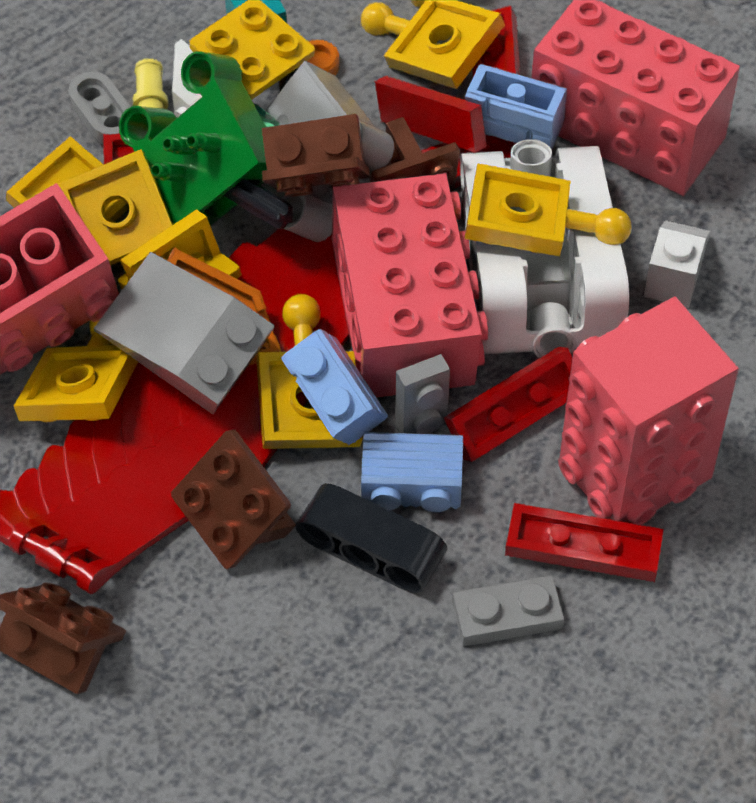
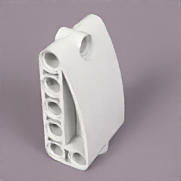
(542, 298)

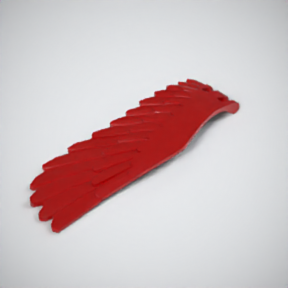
(114, 477)

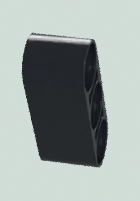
(371, 538)

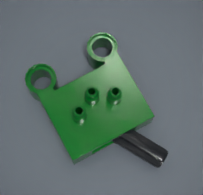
(212, 150)

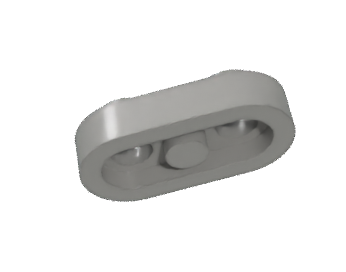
(102, 113)

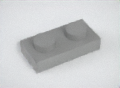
(422, 396)
(507, 610)

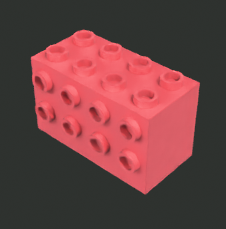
(637, 92)
(49, 277)
(406, 279)
(645, 413)

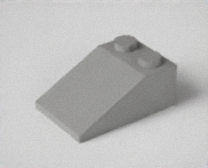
(184, 330)

